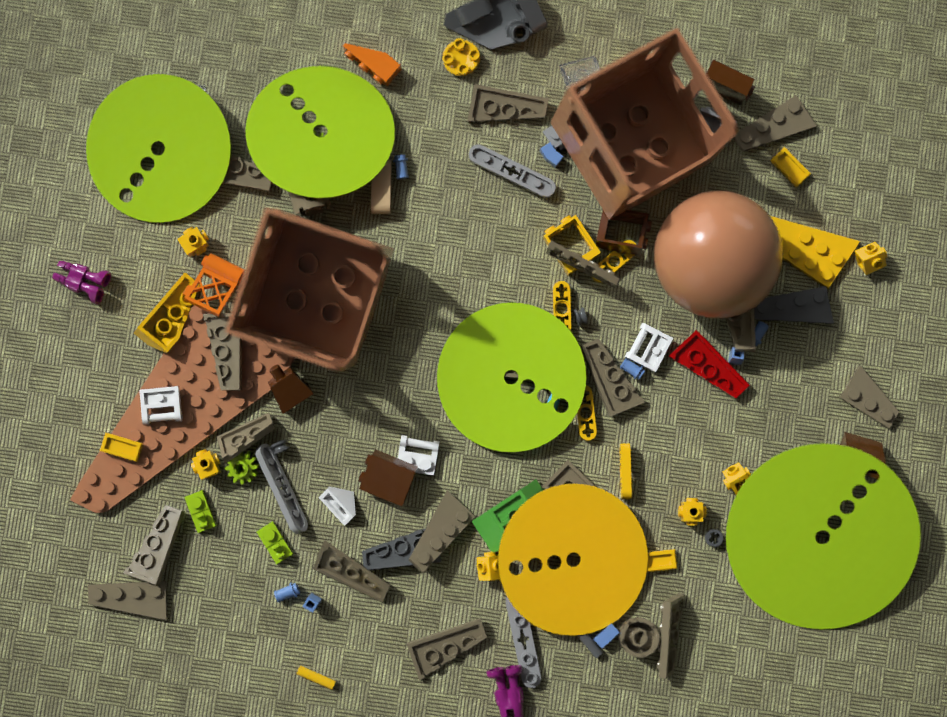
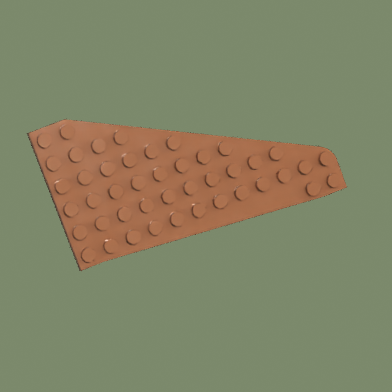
(203, 412)

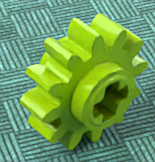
(248, 466)

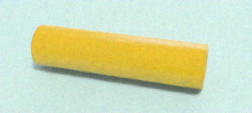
(316, 677)

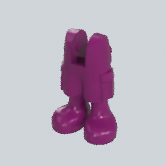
(76, 280)
(508, 698)

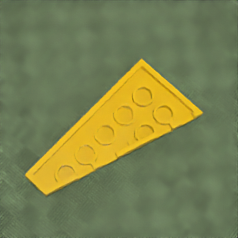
(814, 251)

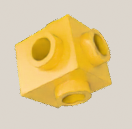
(187, 241)
(871, 258)
(213, 464)
(735, 477)
(684, 511)
(488, 567)

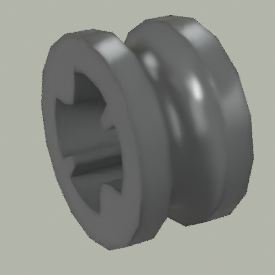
(580, 316)
(280, 447)
(719, 539)

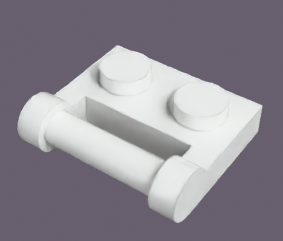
(655, 350)
(158, 399)
(425, 463)

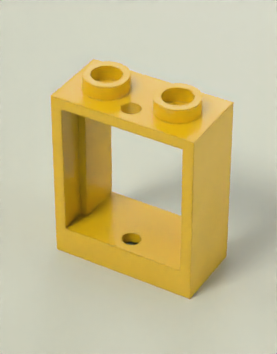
(566, 223)

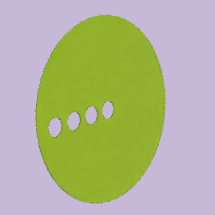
(194, 142)
(326, 166)
(474, 370)

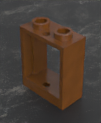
(630, 217)

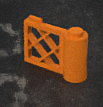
(221, 271)

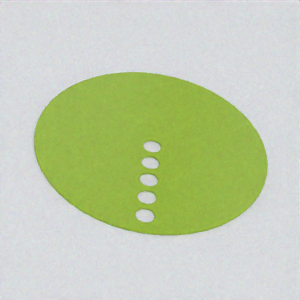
(815, 583)

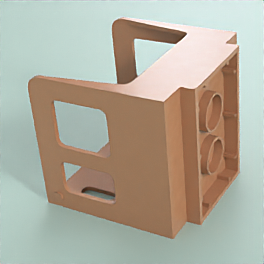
(640, 125)
(309, 290)

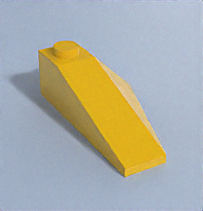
(165, 322)

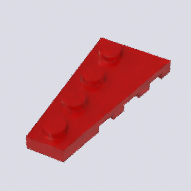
(704, 360)

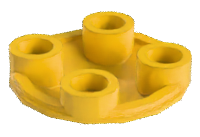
(461, 57)

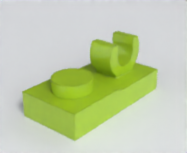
(200, 511)
(274, 542)

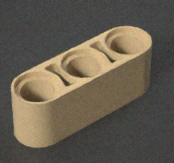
(381, 191)

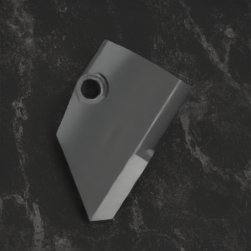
(495, 21)

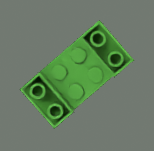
(494, 521)

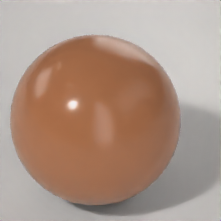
(718, 254)

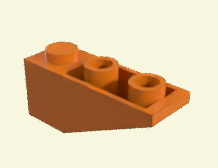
(378, 63)

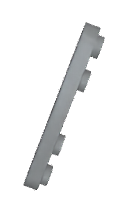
(495, 162)
(286, 497)
(527, 658)

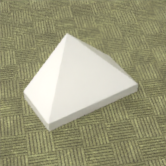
(340, 503)

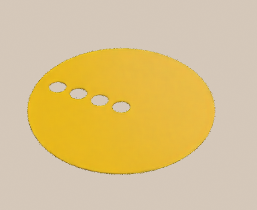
(610, 553)

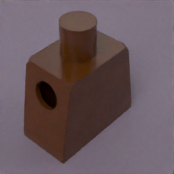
(288, 388)

